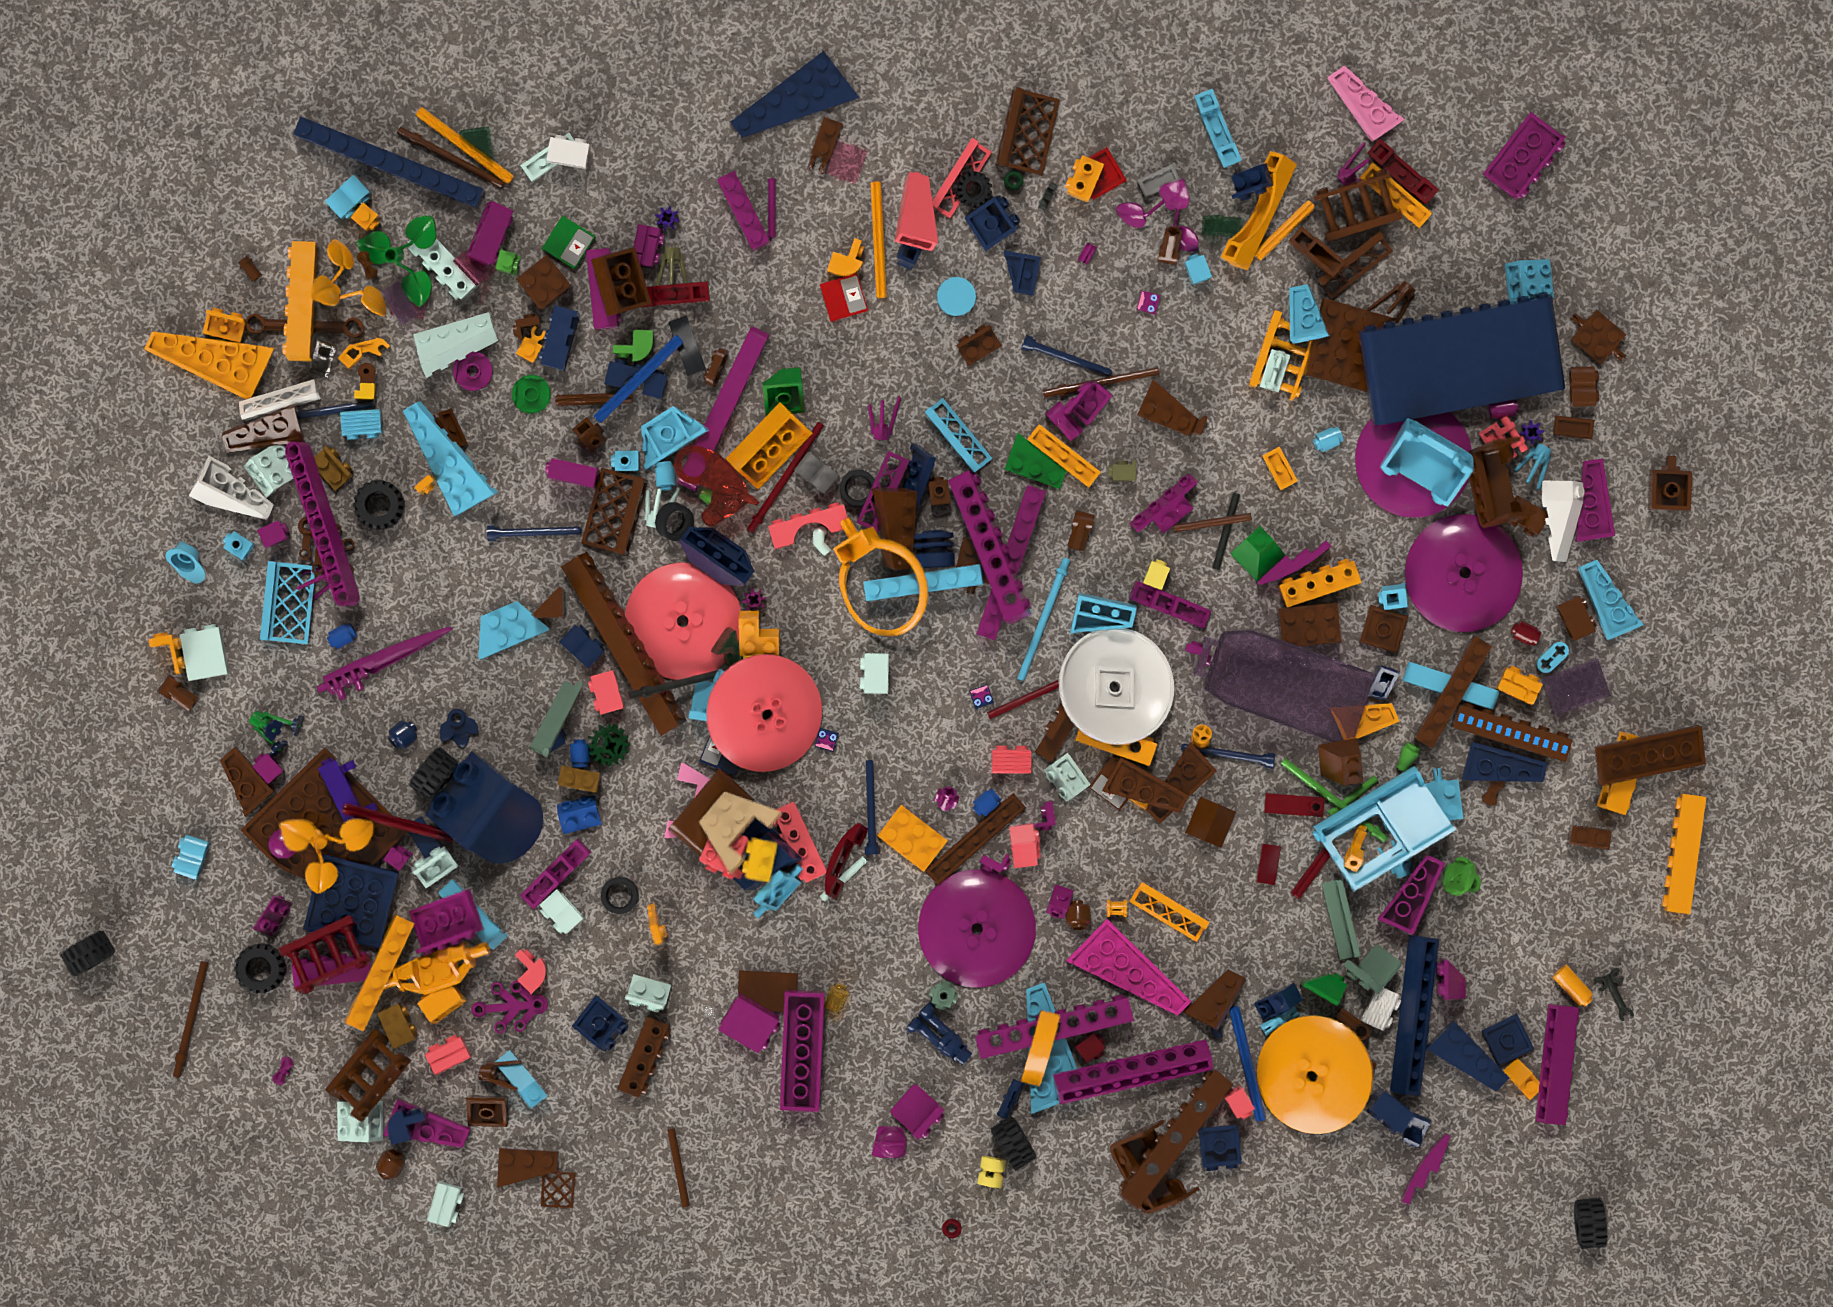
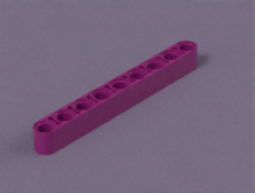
(726, 401)
(318, 512)

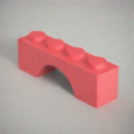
(784, 532)

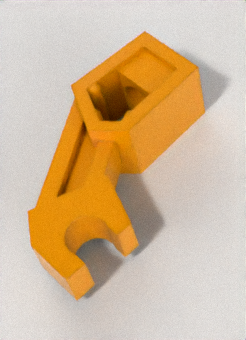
(363, 347)
(1354, 854)

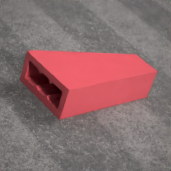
(916, 215)

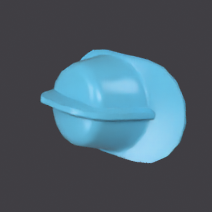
(185, 561)

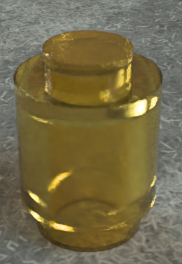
(836, 997)

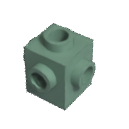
(941, 987)

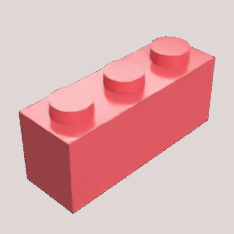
(1024, 845)

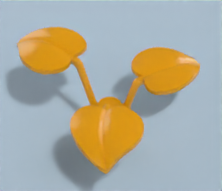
(329, 293)
(321, 876)

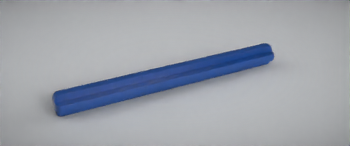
(638, 379)
(1247, 1063)

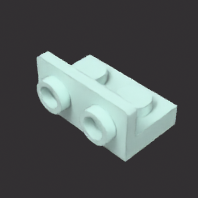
(1066, 777)

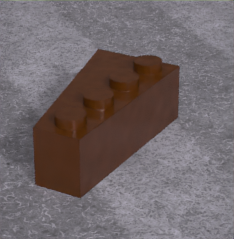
(896, 522)

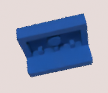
(578, 814)

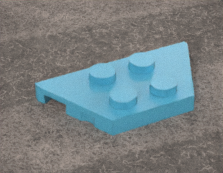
(668, 434)
(507, 628)

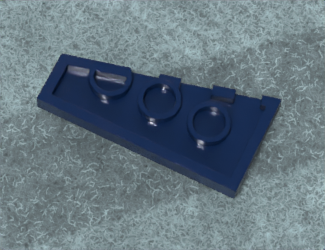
(1493, 764)

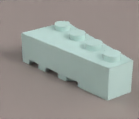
(453, 342)

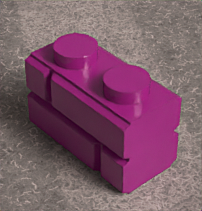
(646, 245)

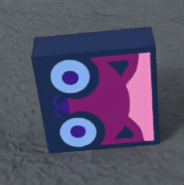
(981, 696)
(826, 739)

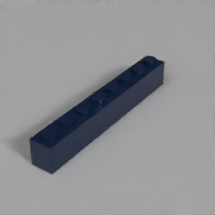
(1414, 1015)

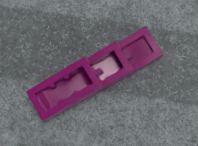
(1286, 566)
(1169, 604)
(555, 873)
(1430, 1161)

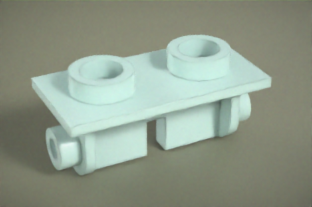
(1275, 370)

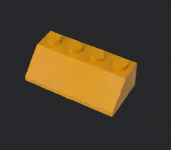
(769, 445)

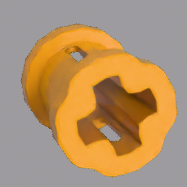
(1116, 908)

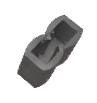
(816, 473)

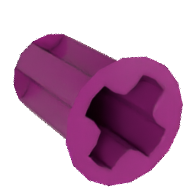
(1087, 253)

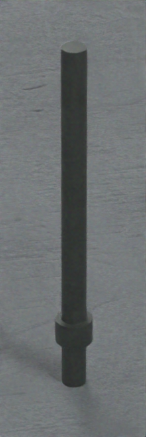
(647, 691)

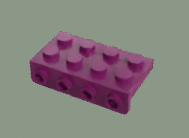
(1524, 156)
(446, 922)

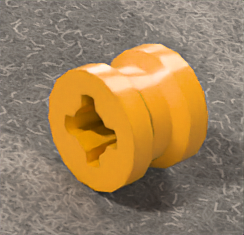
(1199, 732)

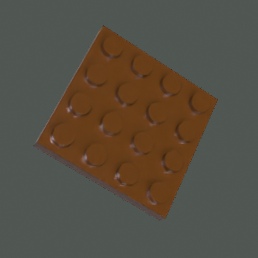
(1340, 354)

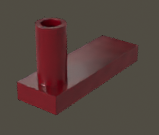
(1294, 805)

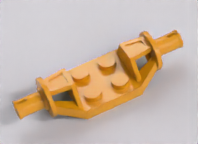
(437, 969)

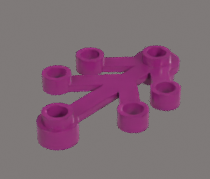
(512, 1006)

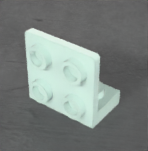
(270, 469)
(648, 992)
(356, 1131)

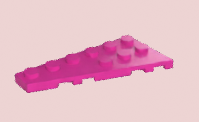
(1118, 961)

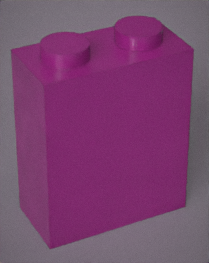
(572, 473)
(749, 1023)

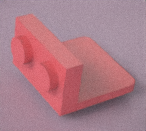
(714, 863)

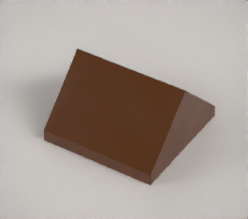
(553, 606)
(1210, 822)
(487, 1110)

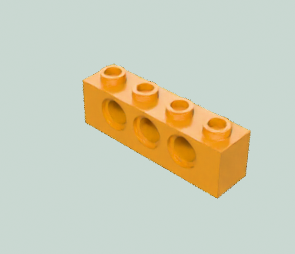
(1143, 756)

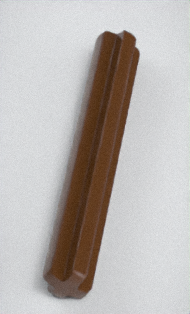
(587, 399)

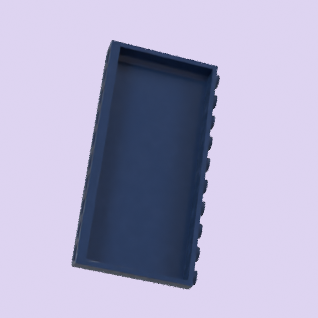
(1462, 359)

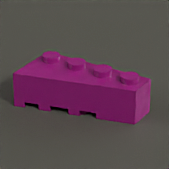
(1411, 900)

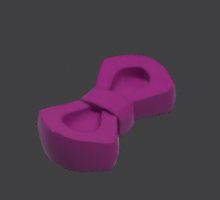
(279, 1077)

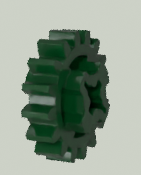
(600, 747)

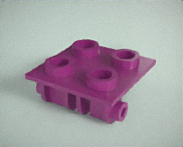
(272, 915)

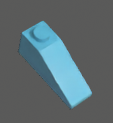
(521, 1078)

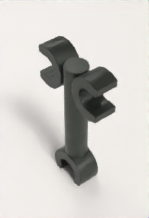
(1049, 192)
(1608, 980)

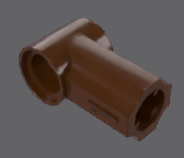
(1170, 247)
(1081, 527)
(175, 691)
(1351, 1022)

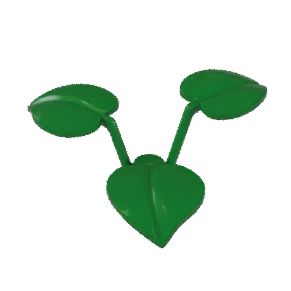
(422, 233)

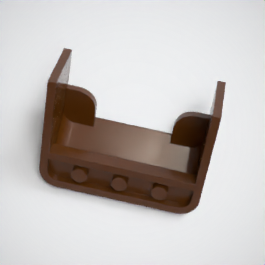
(1492, 484)
(1129, 1152)

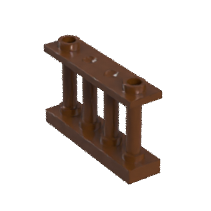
(1353, 225)
(357, 1064)

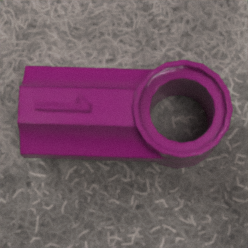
(1064, 421)

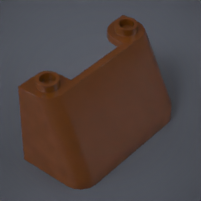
(687, 824)

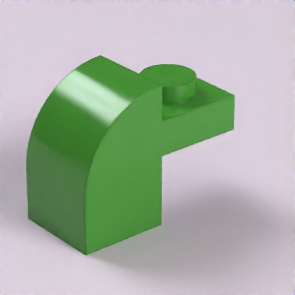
(642, 346)

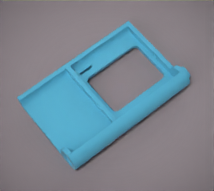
(1406, 811)

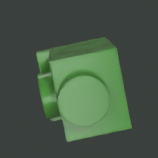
(508, 262)

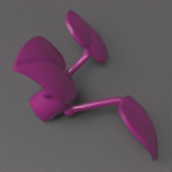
(1175, 197)

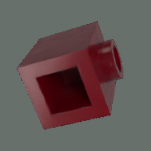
(1091, 1047)

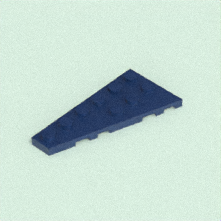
(805, 92)

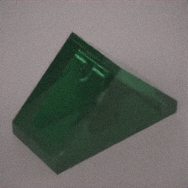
(480, 138)

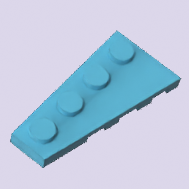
(1610, 607)

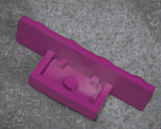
(1168, 508)

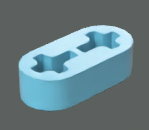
(1549, 654)

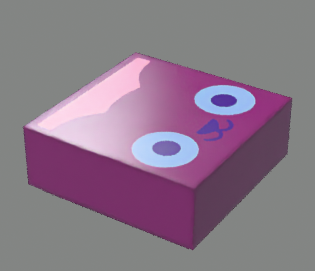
(1148, 302)

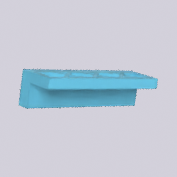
(954, 442)

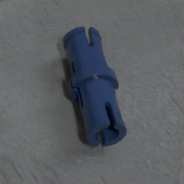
(1010, 1098)

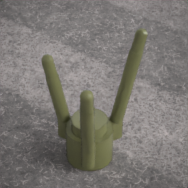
(671, 257)

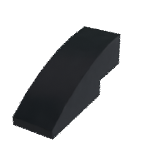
(689, 349)

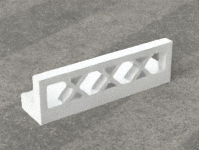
(278, 399)

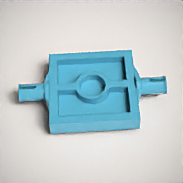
(1446, 795)
(777, 890)

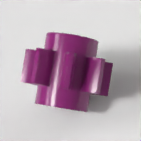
(748, 601)
(946, 798)

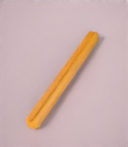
(464, 145)
(878, 239)

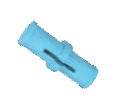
(1279, 1020)

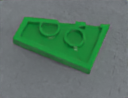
(1034, 464)

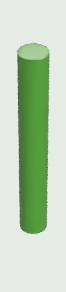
(1355, 794)

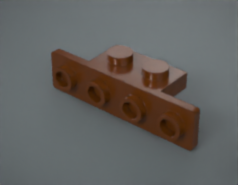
(1056, 734)

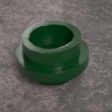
(1008, 176)

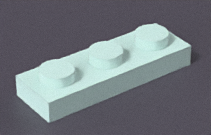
(538, 165)

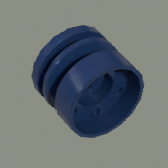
(934, 549)

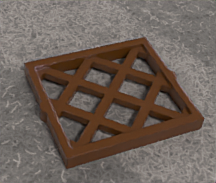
(556, 1205)

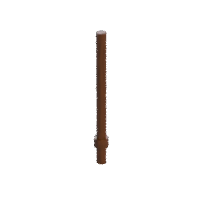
(417, 139)
(1064, 389)
(181, 1056)

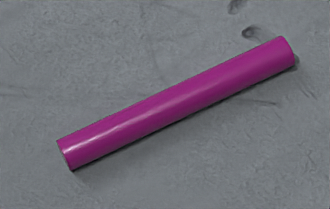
(771, 208)

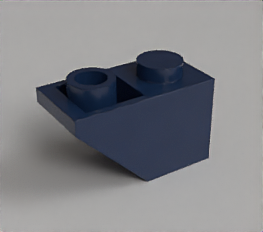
(1278, 1001)

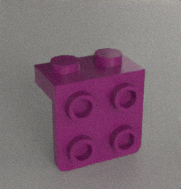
(1089, 402)
(917, 1111)

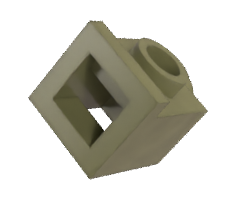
(1122, 471)

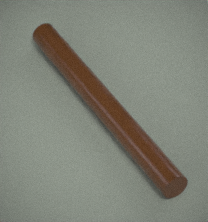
(1212, 522)
(678, 1167)

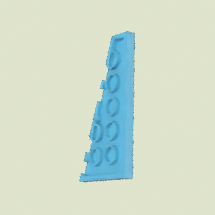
(452, 468)
(1060, 1056)

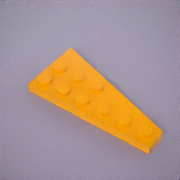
(224, 363)

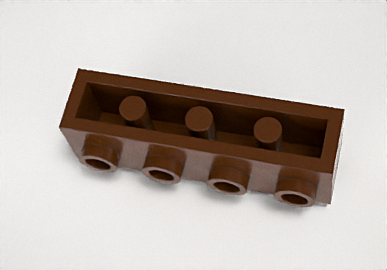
(643, 1056)

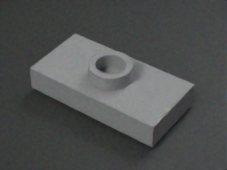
(1151, 183)

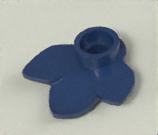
(458, 730)

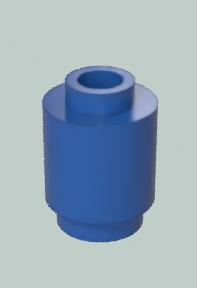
(341, 635)
(579, 753)
(986, 802)

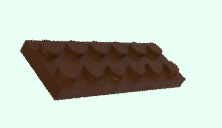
(1650, 755)

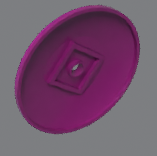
(1397, 492)
(1435, 579)
(972, 899)

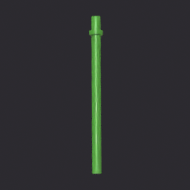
(1374, 830)

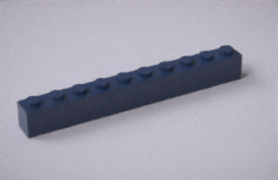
(389, 162)

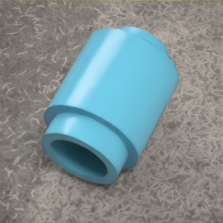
(1328, 439)
(665, 475)

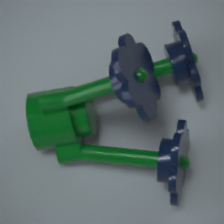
(262, 722)

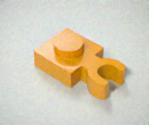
(530, 348)

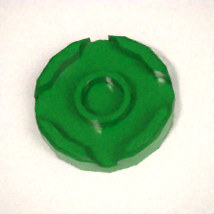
(537, 397)

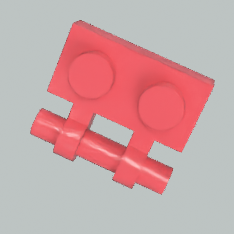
(1494, 432)

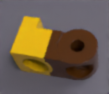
(367, 382)

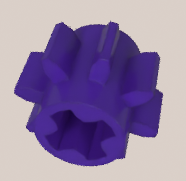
(665, 223)
(1537, 432)

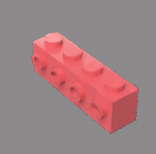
(797, 836)

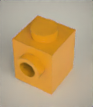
(366, 217)

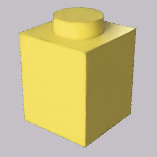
(1156, 574)

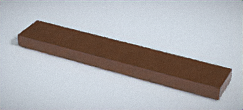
(975, 839)

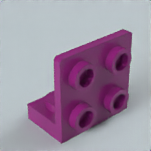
(1048, 813)

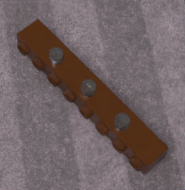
(1175, 1138)

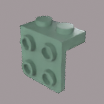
(1375, 969)

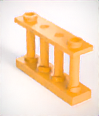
(1271, 341)

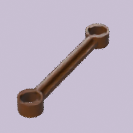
(319, 326)

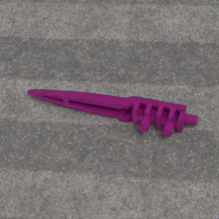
(373, 663)

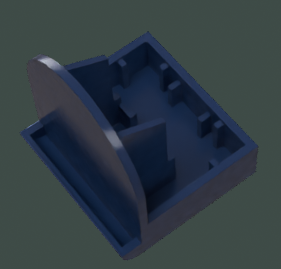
(487, 812)

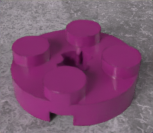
(480, 380)

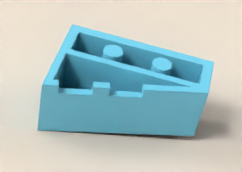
(1101, 613)

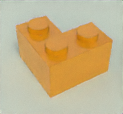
(756, 640)

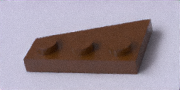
(247, 783)
(524, 1164)

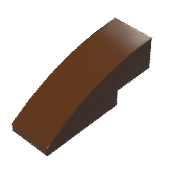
(1316, 252)

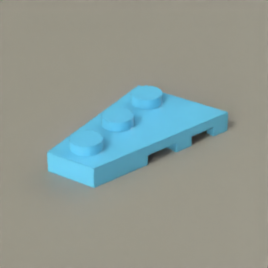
(1305, 315)

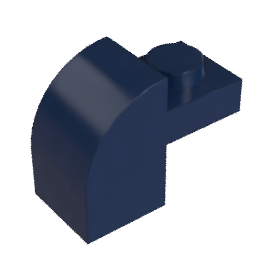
(400, 1123)

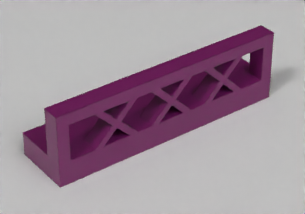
(894, 483)

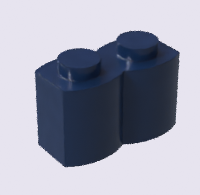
(582, 646)

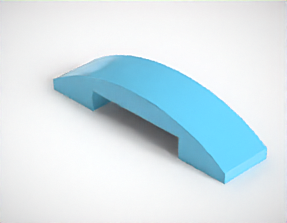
(1217, 128)

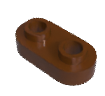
(713, 374)

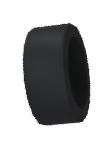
(843, 486)
(663, 515)
(634, 895)

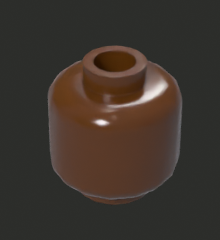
(1078, 915)
(390, 1164)

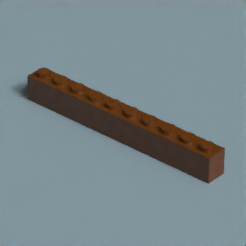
(622, 641)

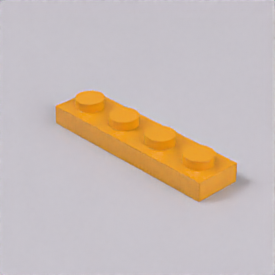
(1400, 198)
(1063, 455)

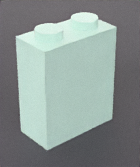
(204, 653)

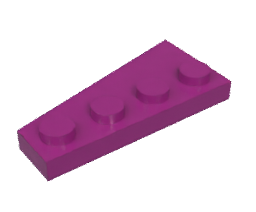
(1596, 514)

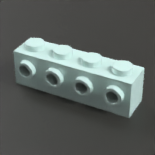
(441, 261)

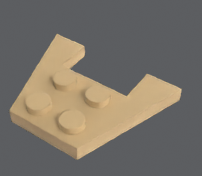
(729, 819)

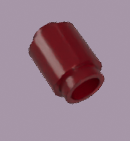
(1525, 633)

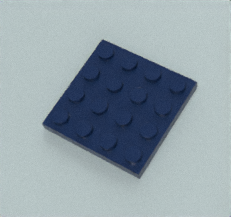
(359, 892)

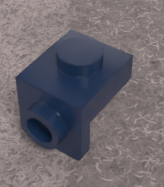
(1416, 1130)

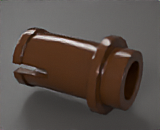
(249, 268)

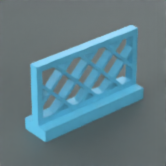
(270, 601)

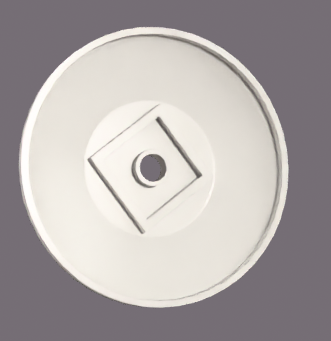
(1137, 669)

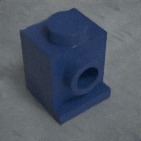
(908, 256)

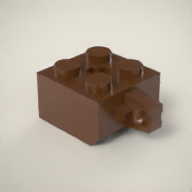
(1670, 476)

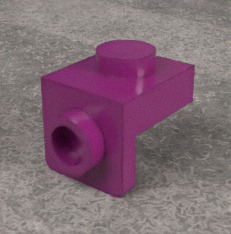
(1196, 648)
(989, 864)
(1059, 901)

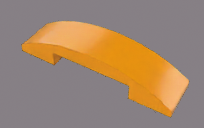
(1040, 1048)

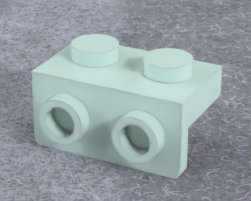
(435, 866)

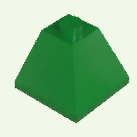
(786, 388)
(1258, 553)
(1327, 986)

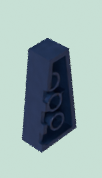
(1462, 1052)

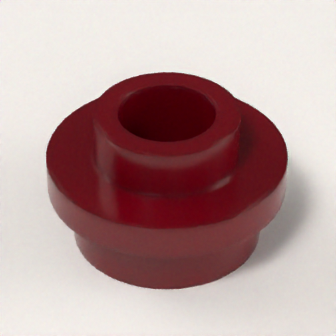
(947, 1233)

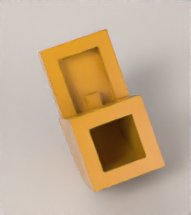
(847, 265)

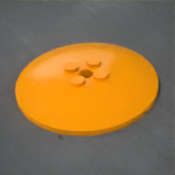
(1341, 1070)

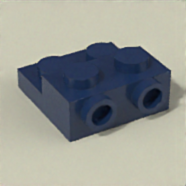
(993, 222)
(601, 1024)
(1220, 1147)

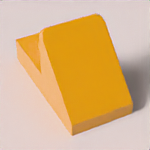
(1522, 1078)

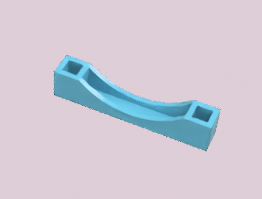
(936, 581)

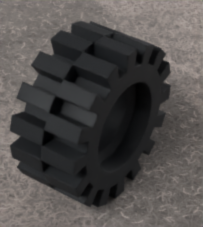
(961, 189)

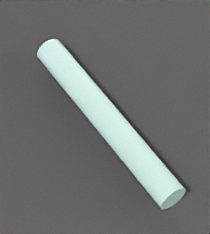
(848, 874)

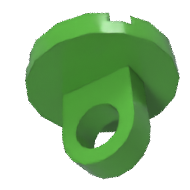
(1461, 877)

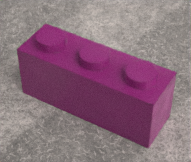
(490, 233)

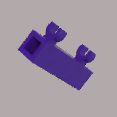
(339, 785)

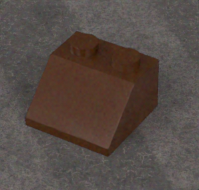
(1341, 761)

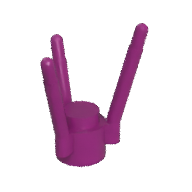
(1348, 175)
(881, 430)
(323, 576)

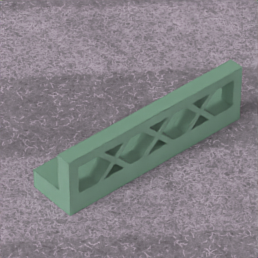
(556, 718)
(1340, 919)

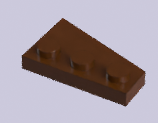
(1166, 411)
(1217, 1000)

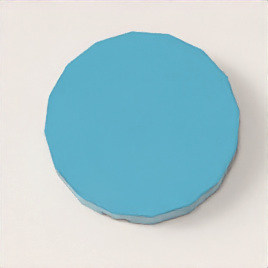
(956, 296)

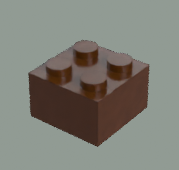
(544, 283)

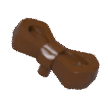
(364, 258)
(1489, 797)

